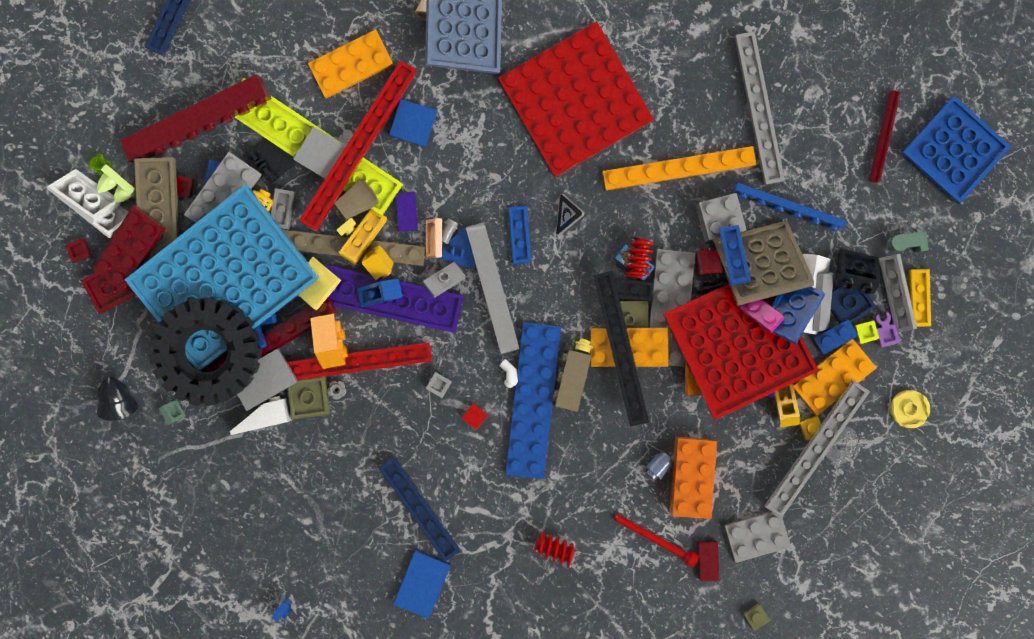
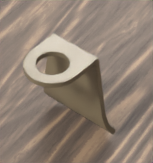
(355, 201)

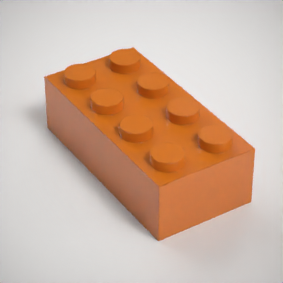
(693, 477)

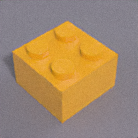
(328, 341)

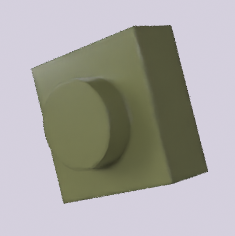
(756, 616)

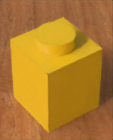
(377, 263)

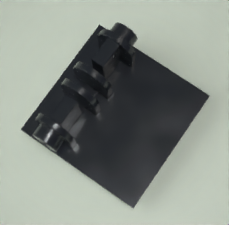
(269, 161)

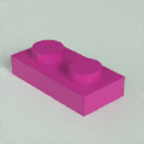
(763, 314)

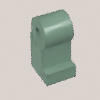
(903, 241)

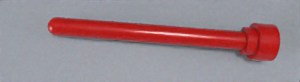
(689, 558)

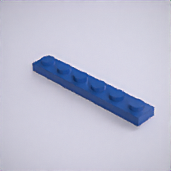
(797, 210)

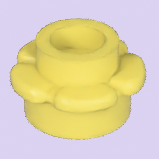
(583, 346)

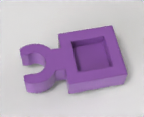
(887, 333)

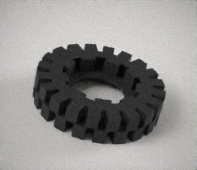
(171, 358)

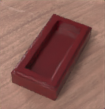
(708, 561)

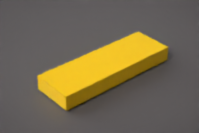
(362, 236)
(920, 295)

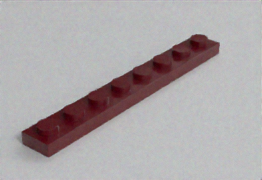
(287, 330)

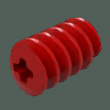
(639, 258)
(554, 549)

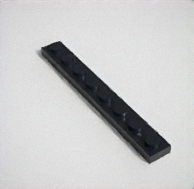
(621, 348)

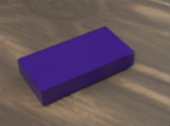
(406, 212)

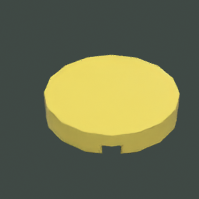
(910, 409)

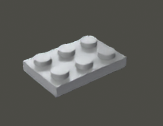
(756, 536)

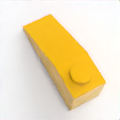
(787, 407)

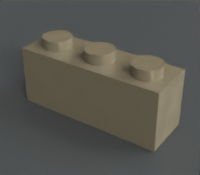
(571, 380)

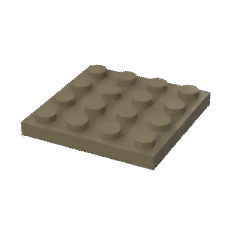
(772, 261)

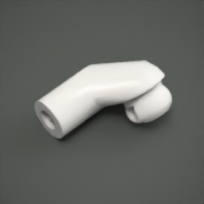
(511, 374)

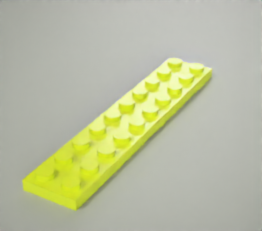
(289, 131)

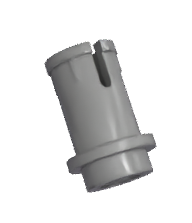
(448, 230)

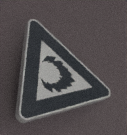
(568, 214)

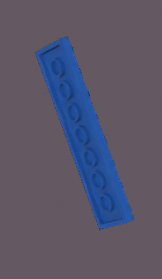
(533, 400)

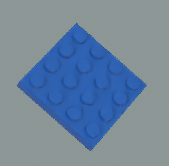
(956, 150)

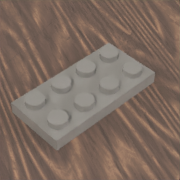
(225, 181)

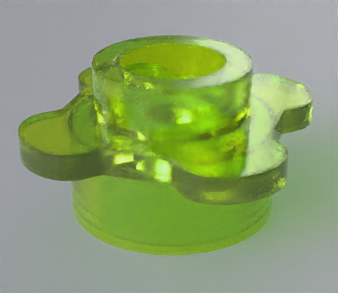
(94, 164)

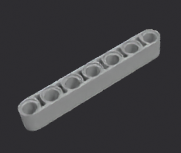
(492, 288)

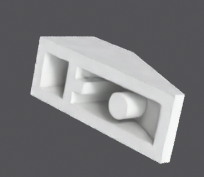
(268, 414)

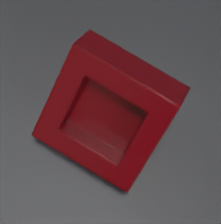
(78, 250)

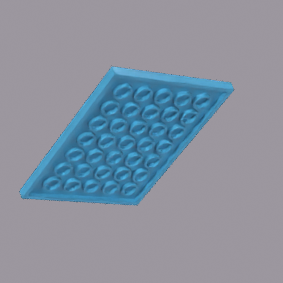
(229, 256)

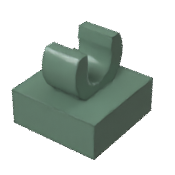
(171, 412)

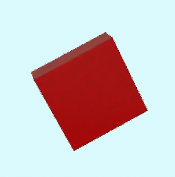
(474, 416)

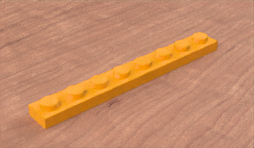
(679, 168)

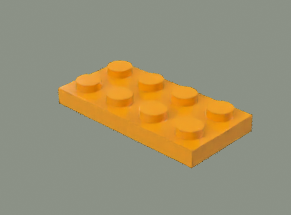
(350, 64)
(647, 344)
(834, 376)

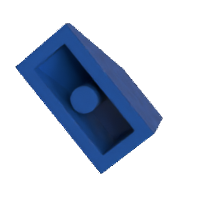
(379, 292)

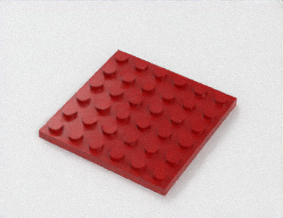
(575, 99)
(732, 354)

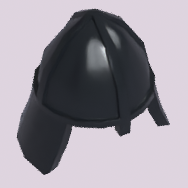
(115, 400)

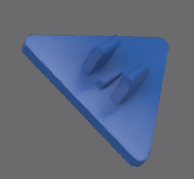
(459, 250)

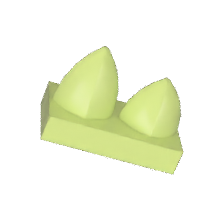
(111, 179)

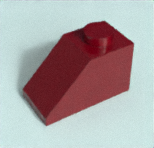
(707, 262)

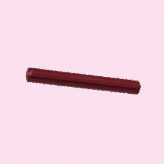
(884, 136)

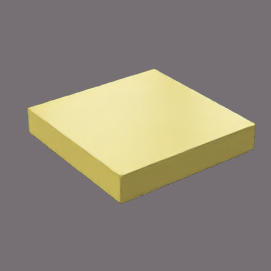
(322, 288)

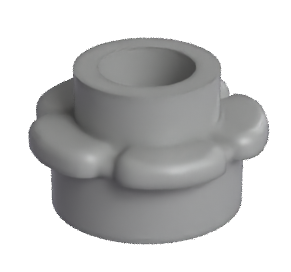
(341, 389)

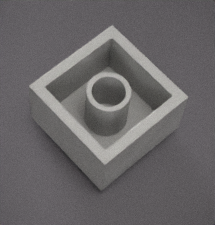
(719, 214)

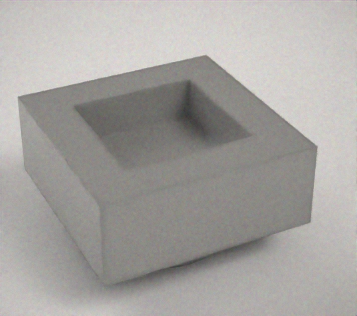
(438, 384)

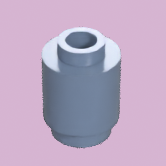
(659, 465)

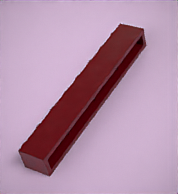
(197, 119)

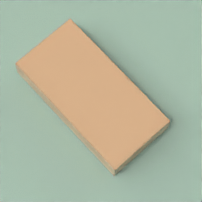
(433, 238)

